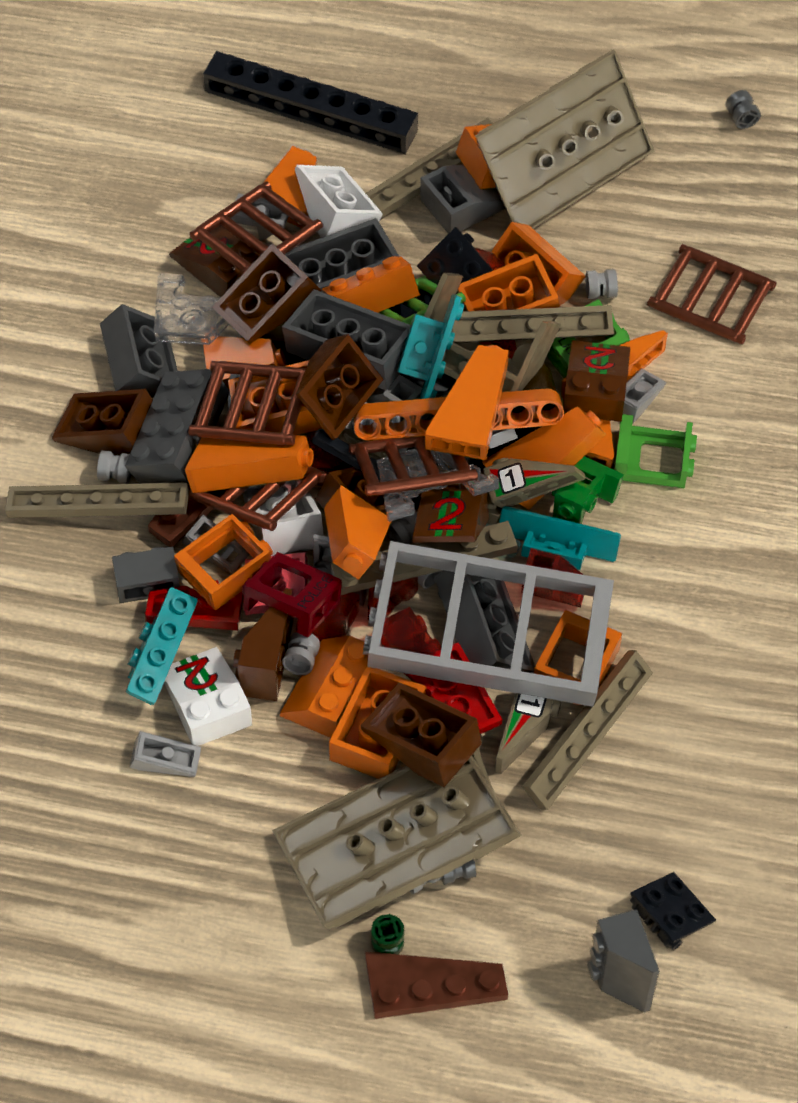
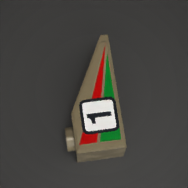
(528, 479)
(525, 723)

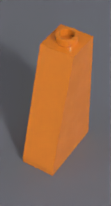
(470, 409)
(558, 444)
(235, 464)

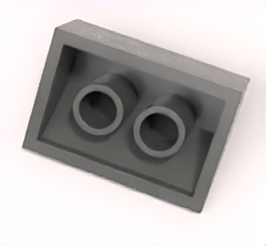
(133, 352)
(624, 960)

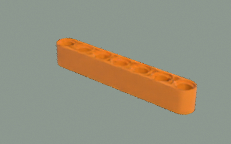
(414, 409)

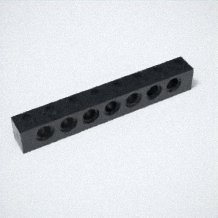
(311, 102)

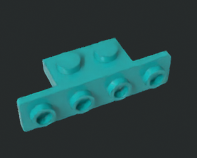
(427, 345)
(561, 537)
(159, 646)

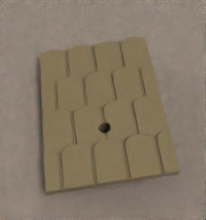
(543, 148)
(392, 839)

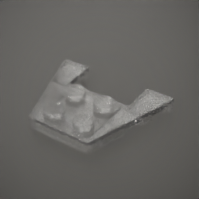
(185, 317)
(400, 505)

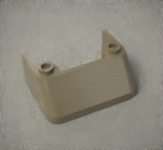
(526, 359)

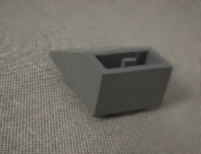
(457, 199)

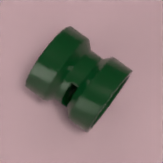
(386, 941)

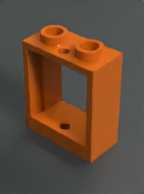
(190, 558)
(576, 629)

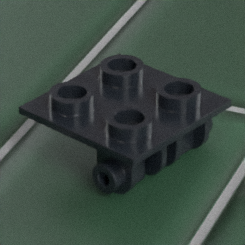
(454, 256)
(671, 909)

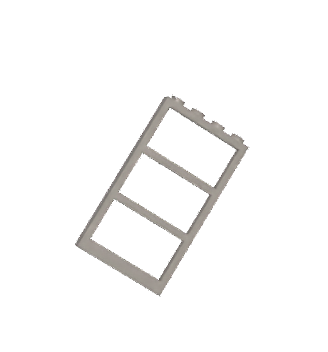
(483, 675)

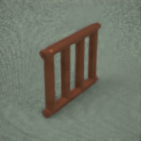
(245, 205)
(711, 323)
(257, 434)
(404, 482)
(248, 513)

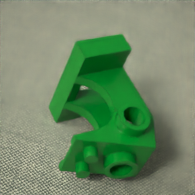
(581, 497)

